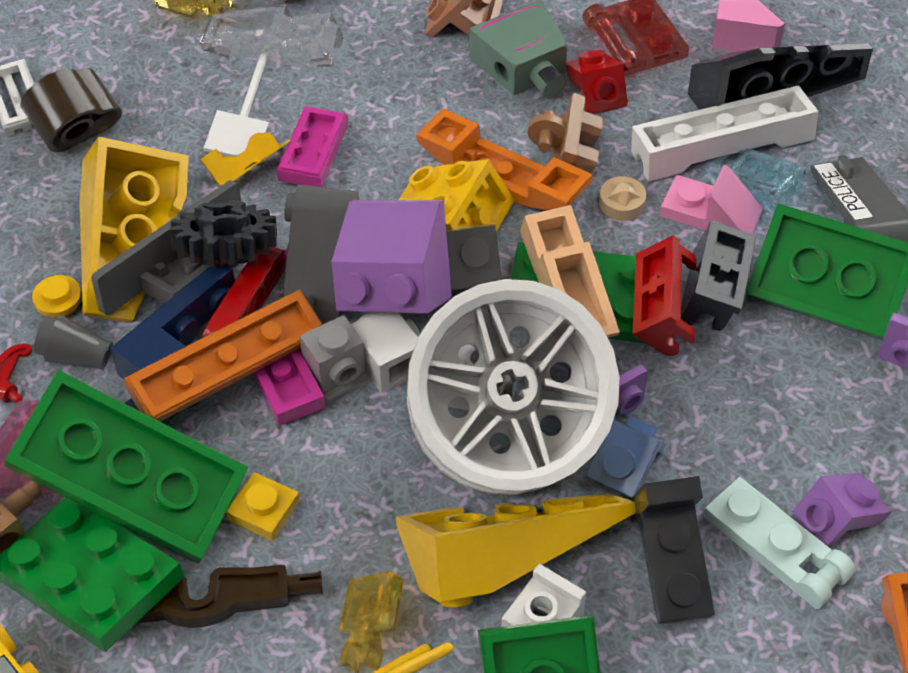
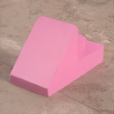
(699, 202)

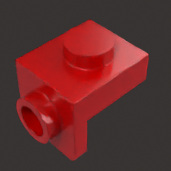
(600, 81)

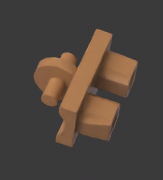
(566, 131)

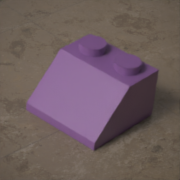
(392, 257)

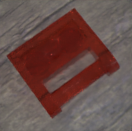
(645, 27)

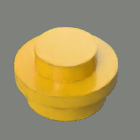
(57, 296)

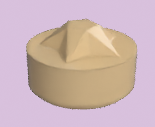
(622, 198)

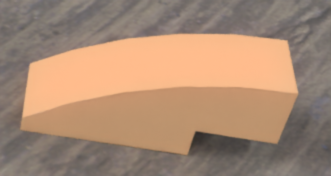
(567, 262)

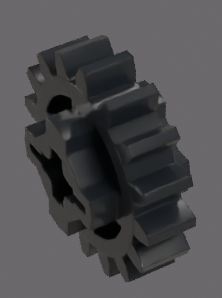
(223, 233)

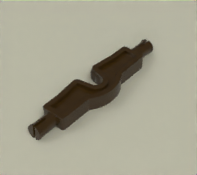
(232, 592)

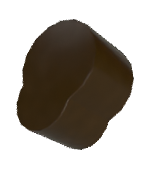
(69, 108)

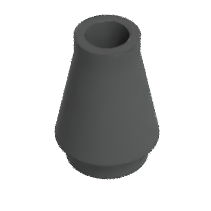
(69, 343)

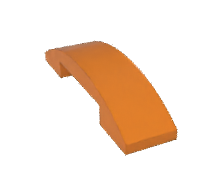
(533, 185)

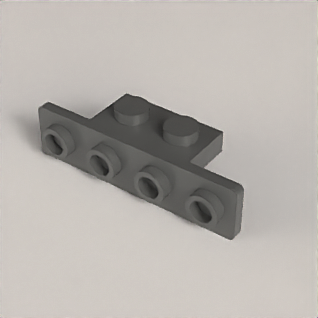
(152, 264)

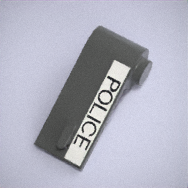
(862, 197)

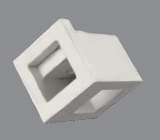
(549, 596)

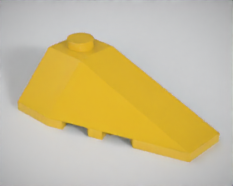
(124, 199)
(476, 554)

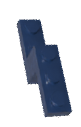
(172, 324)

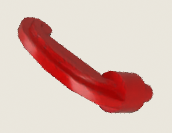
(8, 361)

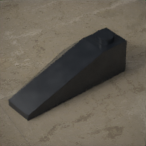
(777, 68)

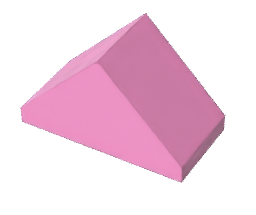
(746, 26)

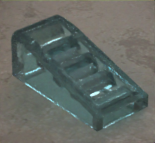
(784, 173)

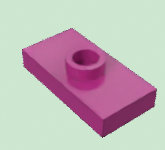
(312, 147)

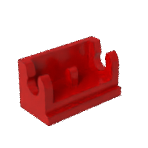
(659, 295)

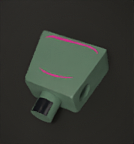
(521, 50)

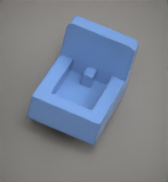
(626, 456)

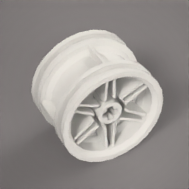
(558, 333)

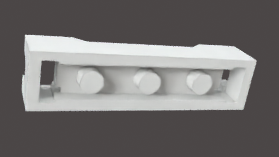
(696, 136)

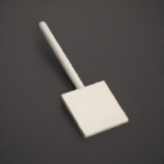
(232, 131)

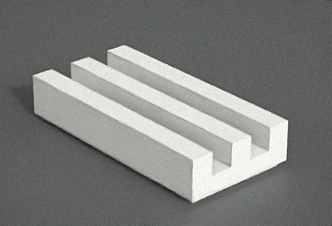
(21, 119)

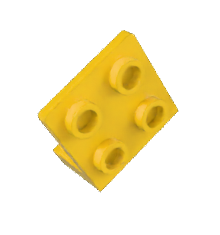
(470, 192)

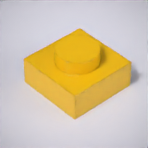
(263, 506)

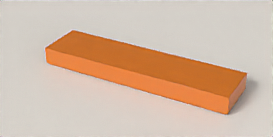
(222, 357)

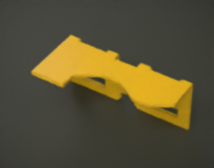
(233, 167)

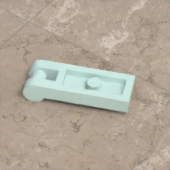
(779, 542)

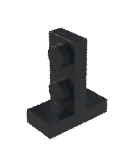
(674, 549)

